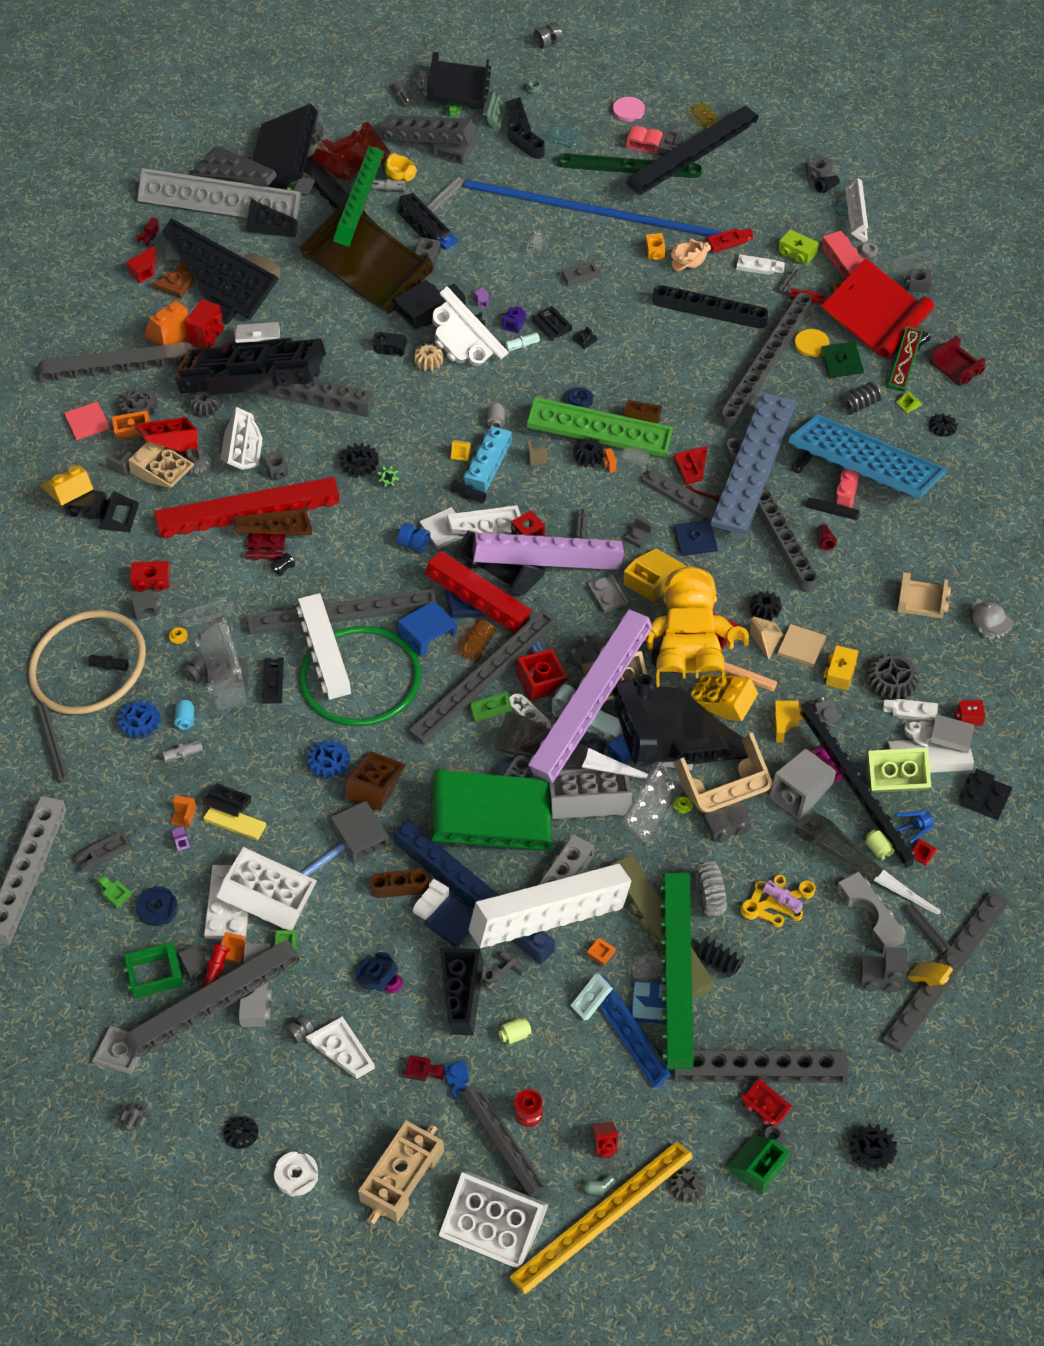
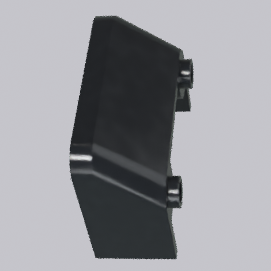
(518, 576)

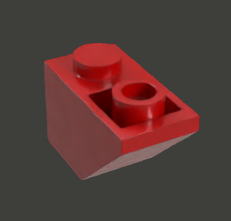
(143, 265)
(605, 1139)

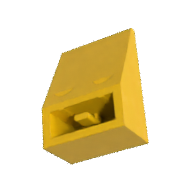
(649, 573)
(725, 701)

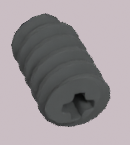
(861, 397)

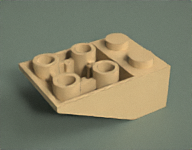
(159, 465)

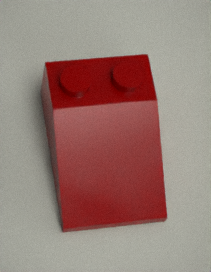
(171, 433)

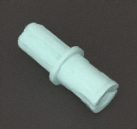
(521, 342)

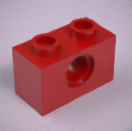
(150, 575)

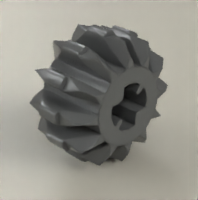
(204, 403)

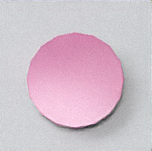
(628, 109)

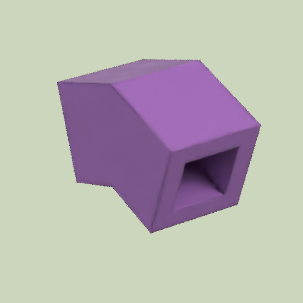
(482, 297)
(180, 838)

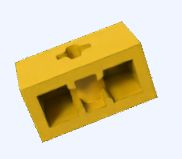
(841, 667)

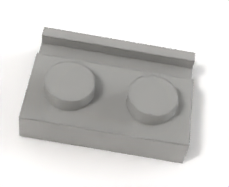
(608, 594)

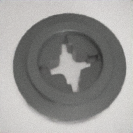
(687, 1194)

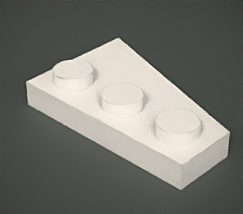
(342, 1047)

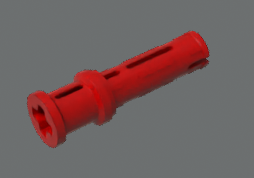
(215, 964)

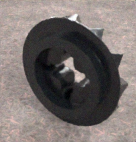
(936, 426)
(246, 1139)

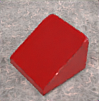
(923, 852)

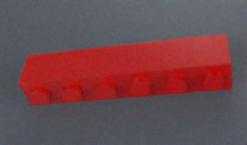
(478, 592)

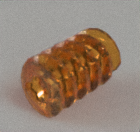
(477, 640)

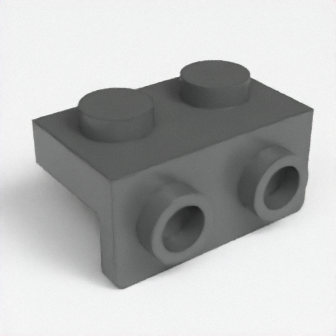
(587, 651)

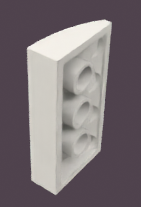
(940, 757)

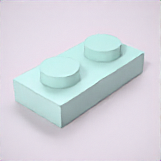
(591, 996)

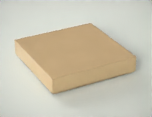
(801, 645)

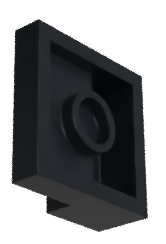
(985, 794)

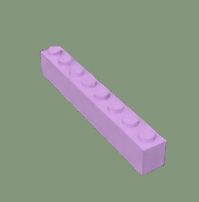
(548, 551)

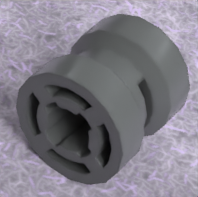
(196, 668)
(299, 1028)

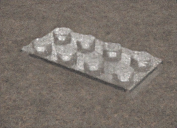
(652, 804)

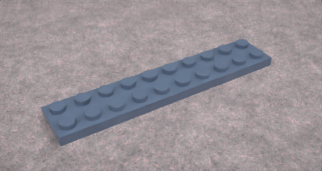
(753, 463)

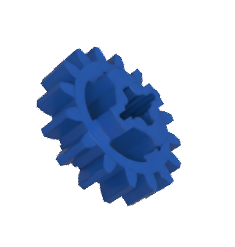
(139, 719)
(328, 758)

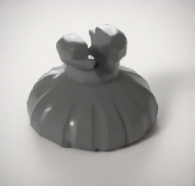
(202, 462)

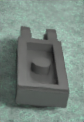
(103, 851)

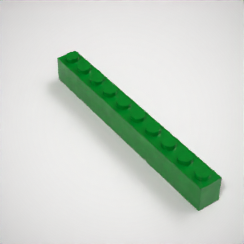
(358, 196)
(677, 972)

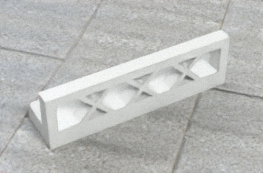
(857, 209)

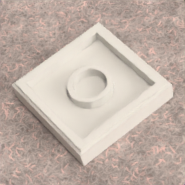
(439, 528)

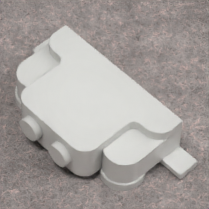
(463, 333)

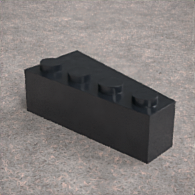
(462, 983)

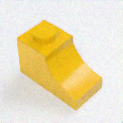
(786, 717)

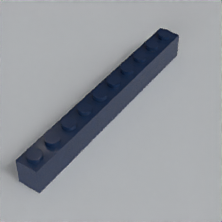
(462, 882)

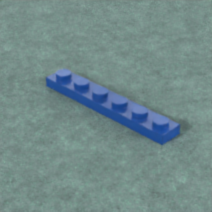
(634, 1038)

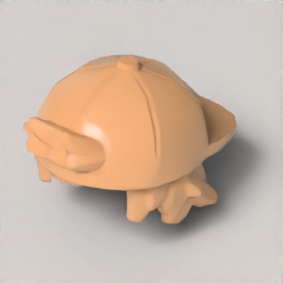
(689, 254)

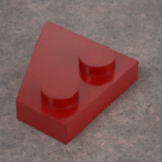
(691, 464)

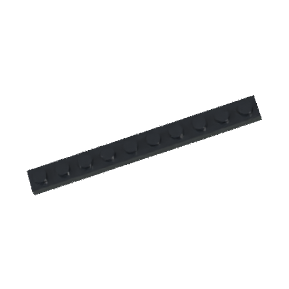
(854, 780)

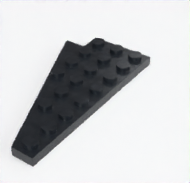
(220, 273)

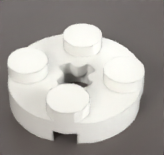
(298, 1162)

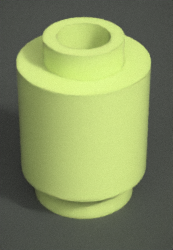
(879, 844)
(514, 1031)

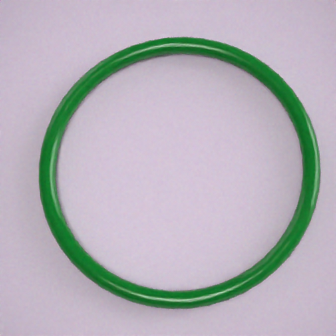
(372, 720)

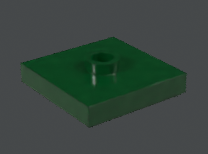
(842, 359)

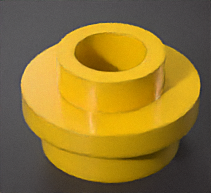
(180, 638)

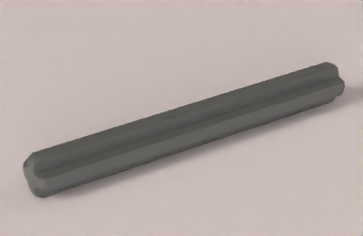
(52, 743)

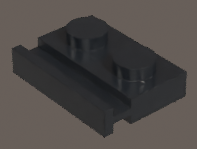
(552, 323)
(227, 800)

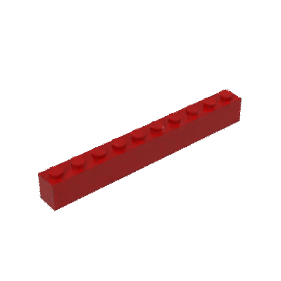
(221, 511)

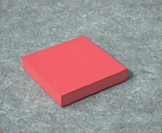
(87, 420)

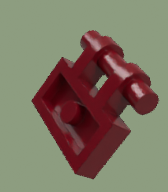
(265, 542)

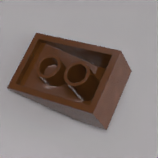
(374, 780)

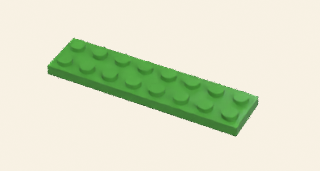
(600, 426)

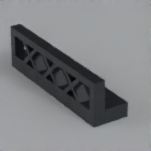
(422, 216)

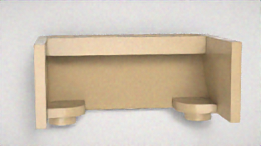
(753, 781)

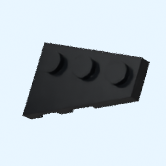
(269, 221)

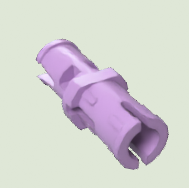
(783, 896)

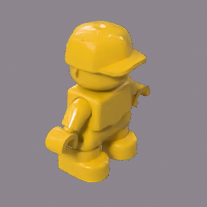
(691, 626)

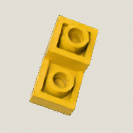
(931, 973)

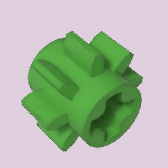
(386, 480)

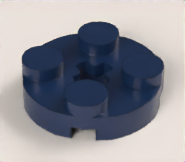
(159, 916)
(384, 967)

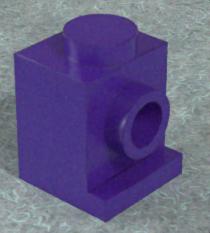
(515, 316)

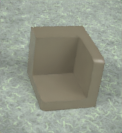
(537, 456)

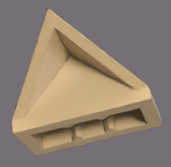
(765, 634)

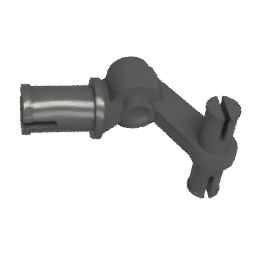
(494, 974)

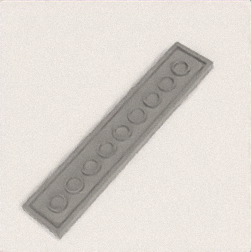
(213, 194)

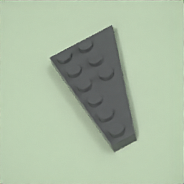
(229, 166)

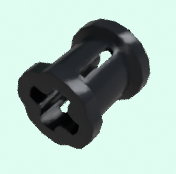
(283, 564)

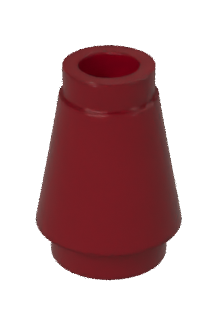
(826, 538)

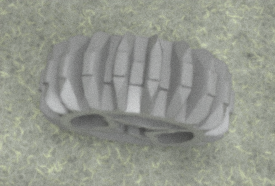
(710, 888)

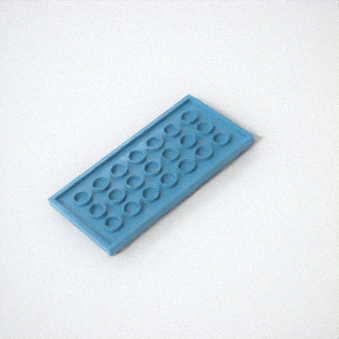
(867, 456)

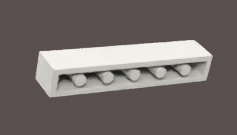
(324, 646)

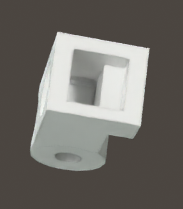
(431, 899)

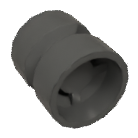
(548, 35)

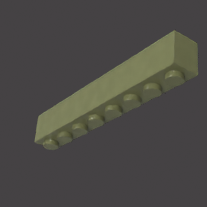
(647, 906)

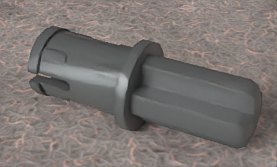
(401, 93)

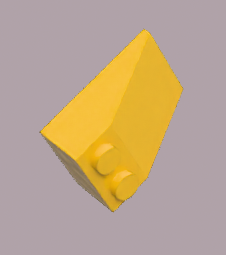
(68, 485)

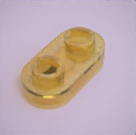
(707, 117)

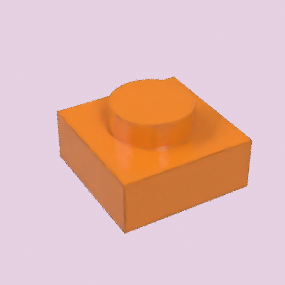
(609, 460)
(601, 952)

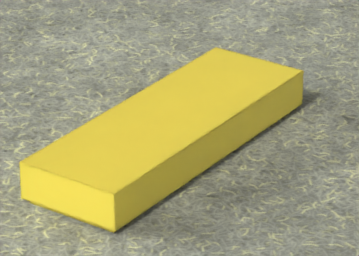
(241, 825)

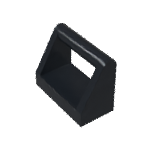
(108, 523)

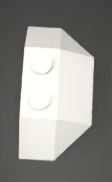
(241, 441)

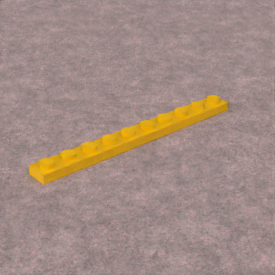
(600, 1217)

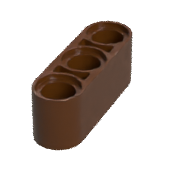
(407, 878)

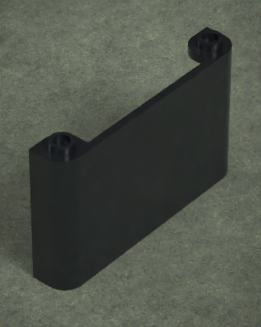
(285, 144)

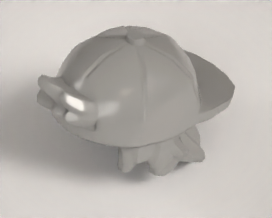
(990, 619)

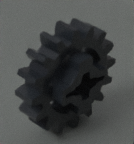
(359, 460)
(873, 1156)

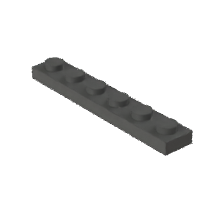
(680, 495)
(505, 1142)

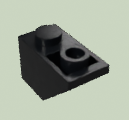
(92, 505)

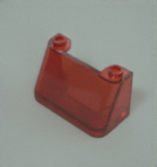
(347, 155)

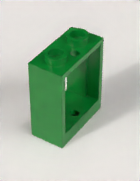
(150, 955)

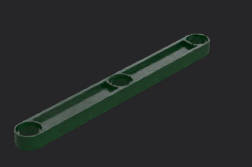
(617, 164)

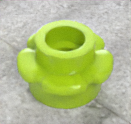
(682, 808)

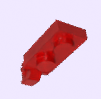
(729, 239)

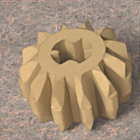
(428, 357)

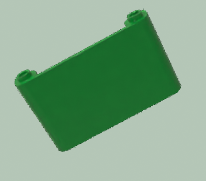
(490, 810)

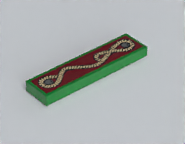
(905, 358)

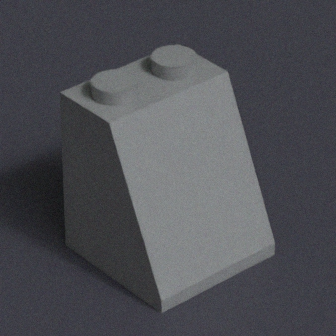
(801, 783)

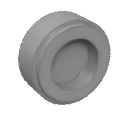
(869, 250)

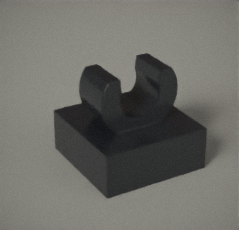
(585, 338)

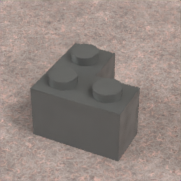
(886, 971)

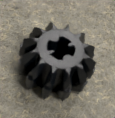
(588, 452)
(765, 605)

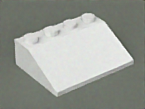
(266, 889)
(493, 1219)

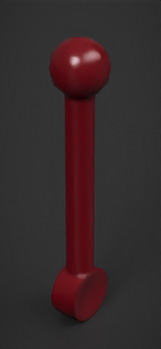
(716, 498)

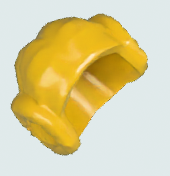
(400, 168)

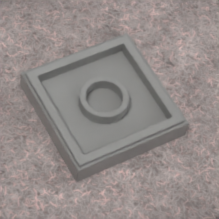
(952, 733)
(115, 1052)

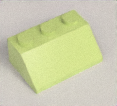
(898, 770)

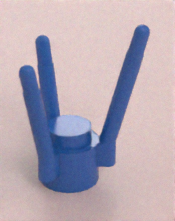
(922, 821)

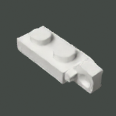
(759, 265)
(911, 709)

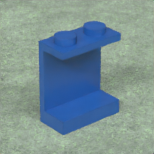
(425, 626)

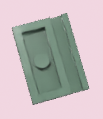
(494, 110)

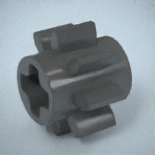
(132, 1115)

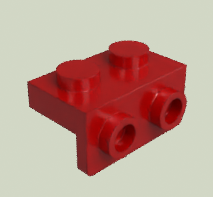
(767, 1103)

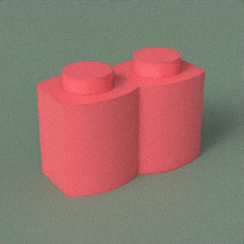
(644, 140)
(847, 488)

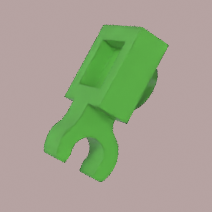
(453, 108)
(114, 892)

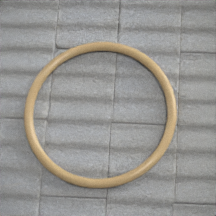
(111, 699)

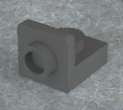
(640, 532)

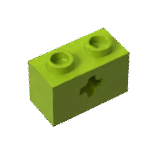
(798, 247)

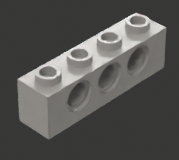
(574, 848)

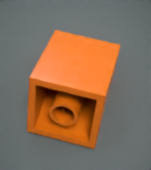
(167, 325)

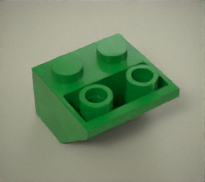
(759, 1162)

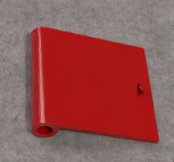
(876, 308)

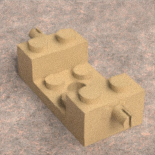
(386, 1188)

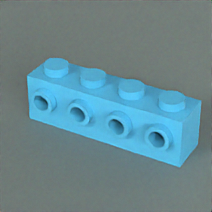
(488, 458)

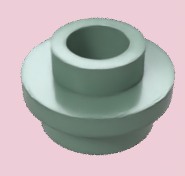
(534, 86)

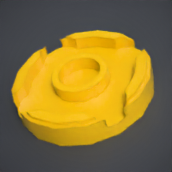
(810, 342)

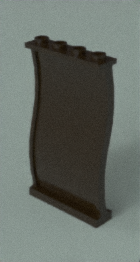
(373, 263)

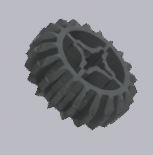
(886, 683)

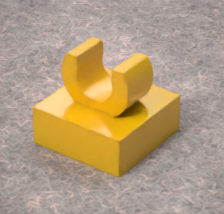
(460, 450)

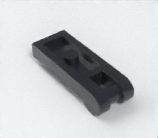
(273, 680)

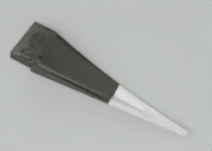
(523, 737)
(833, 842)

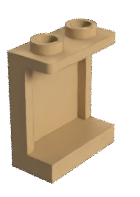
(923, 597)

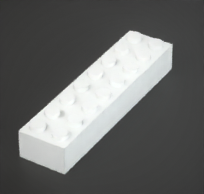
(549, 905)

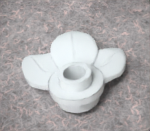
(919, 732)

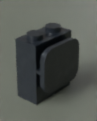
(419, 304)

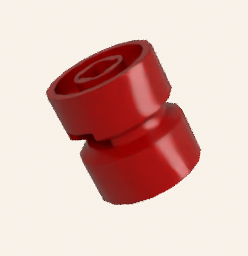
(528, 1108)

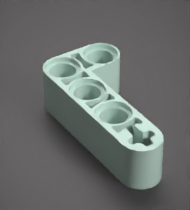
(603, 724)

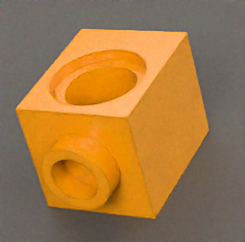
(655, 246)

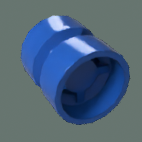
(412, 537)

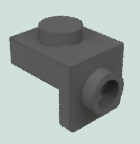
(826, 710)

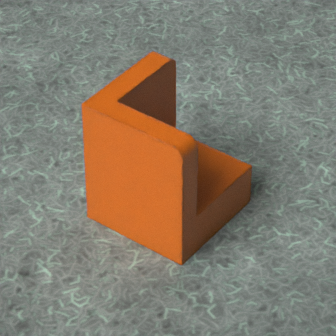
(184, 811)
(237, 945)

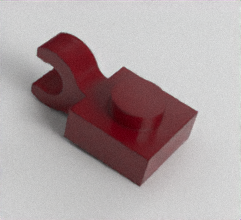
(150, 231)
(420, 1068)

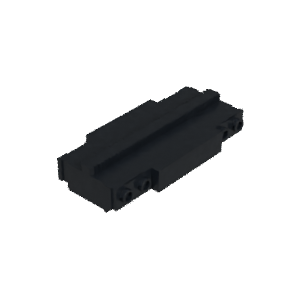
(250, 366)

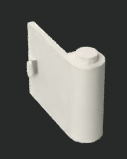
(256, 332)

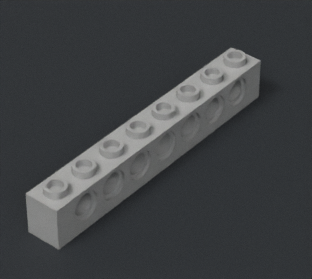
(48, 809)

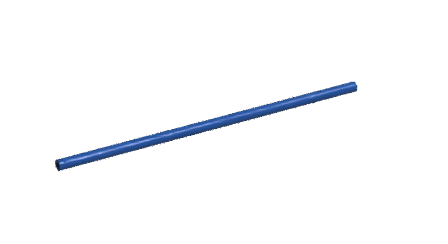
(591, 208)

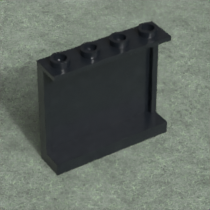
(458, 83)

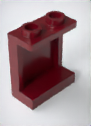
(956, 362)

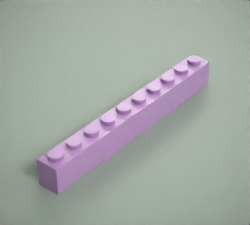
(590, 696)

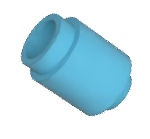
(184, 714)

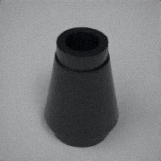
(826, 183)

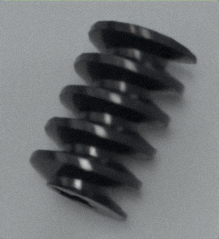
(719, 958)

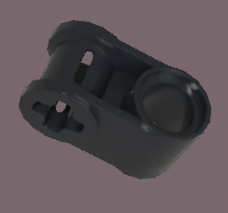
(391, 343)

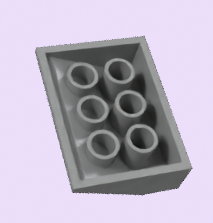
(589, 794)

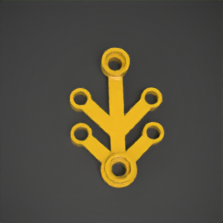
(771, 902)

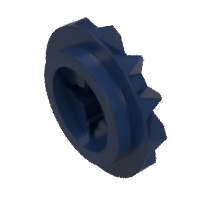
(585, 394)

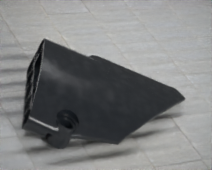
(671, 725)

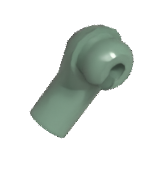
(598, 1187)

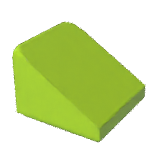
(908, 402)

